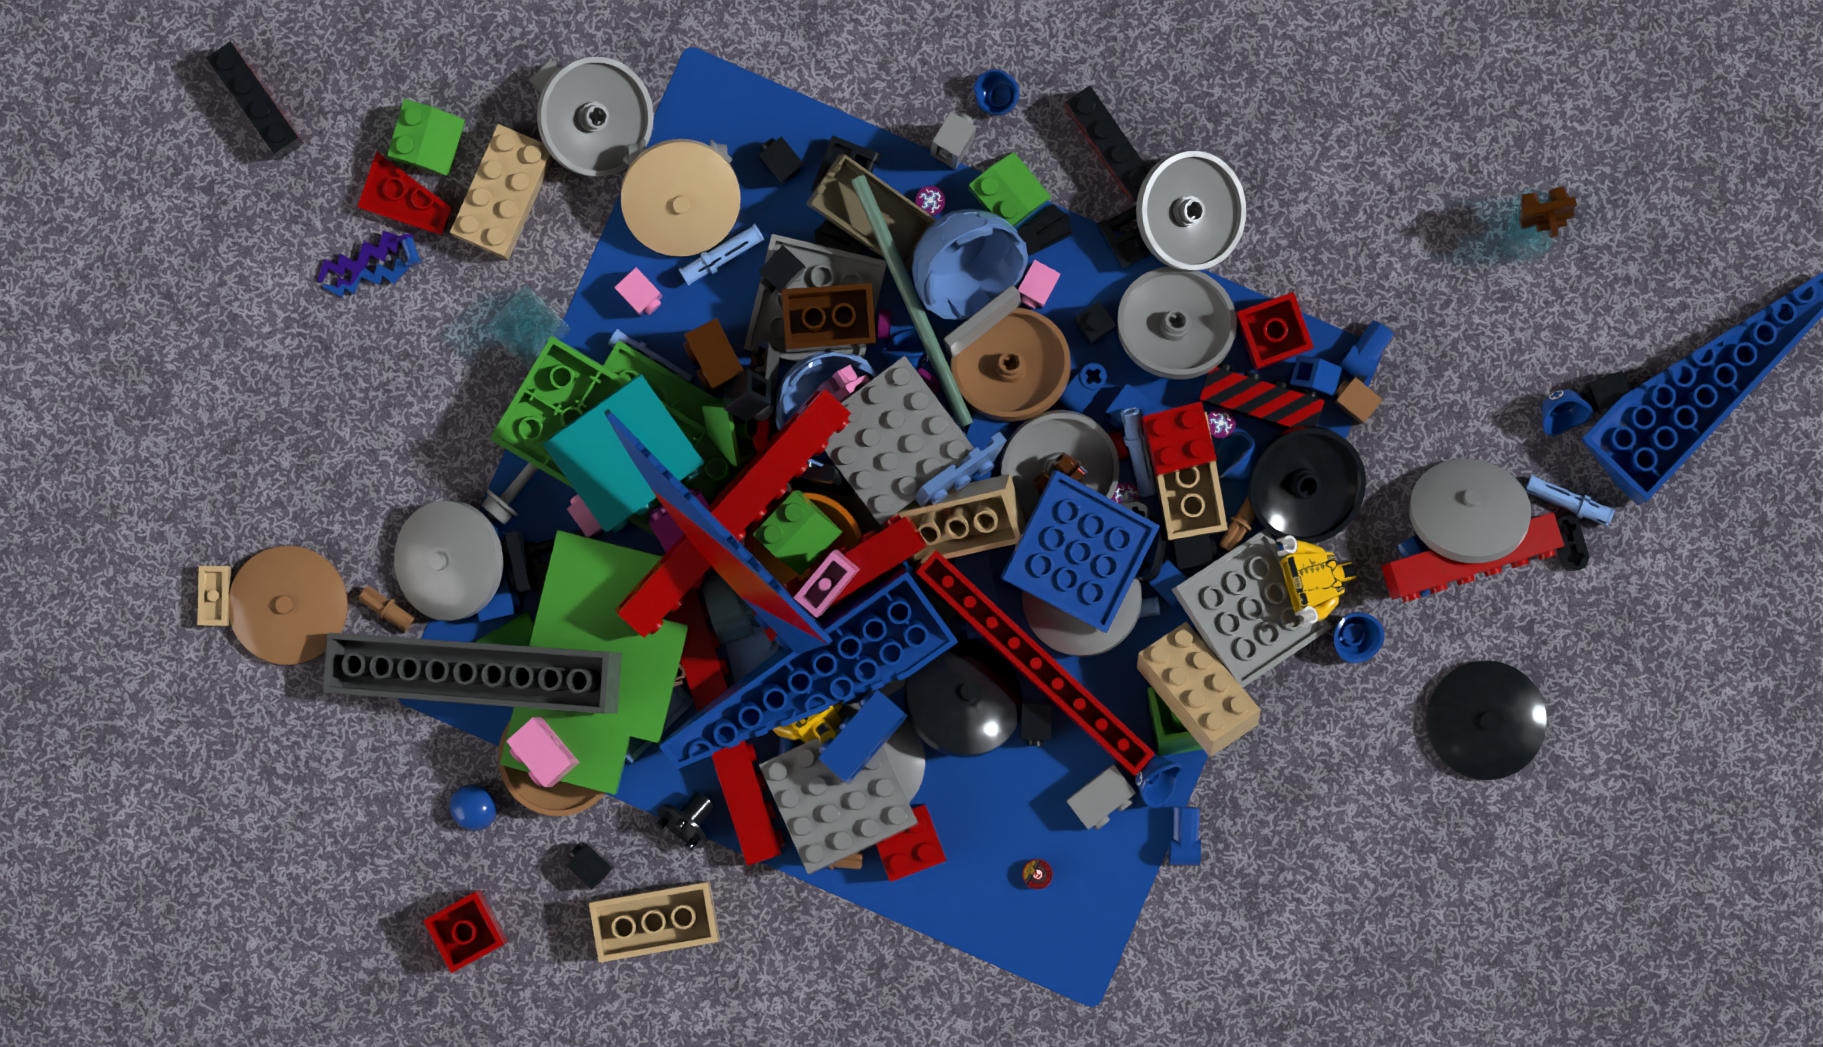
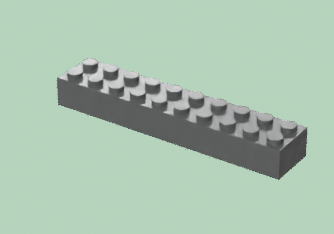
(473, 673)

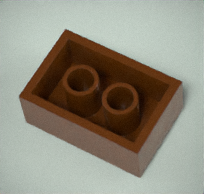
(828, 317)
(712, 350)

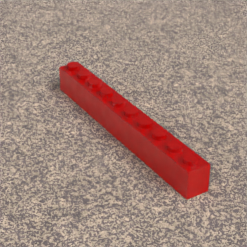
(736, 508)
(1033, 662)
(733, 765)

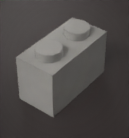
(953, 139)
(1101, 797)

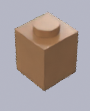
(1356, 400)

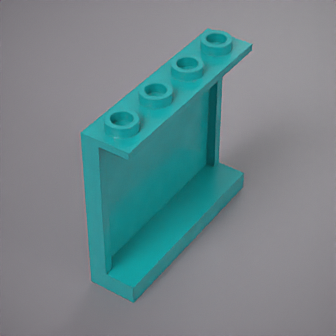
(600, 465)

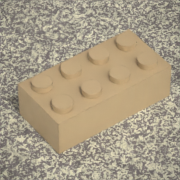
(502, 192)
(1191, 501)
(969, 520)
(1198, 689)
(654, 921)

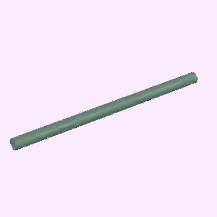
(911, 301)

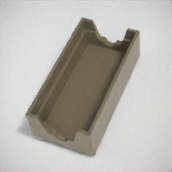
(839, 203)

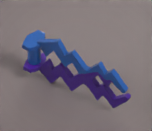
(359, 266)

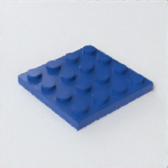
(1080, 551)

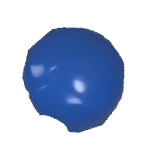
(996, 92)
(473, 807)

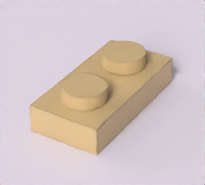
(213, 595)

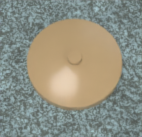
(680, 197)

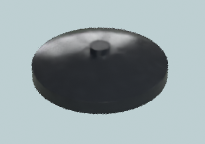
(1306, 484)
(964, 700)
(1486, 720)

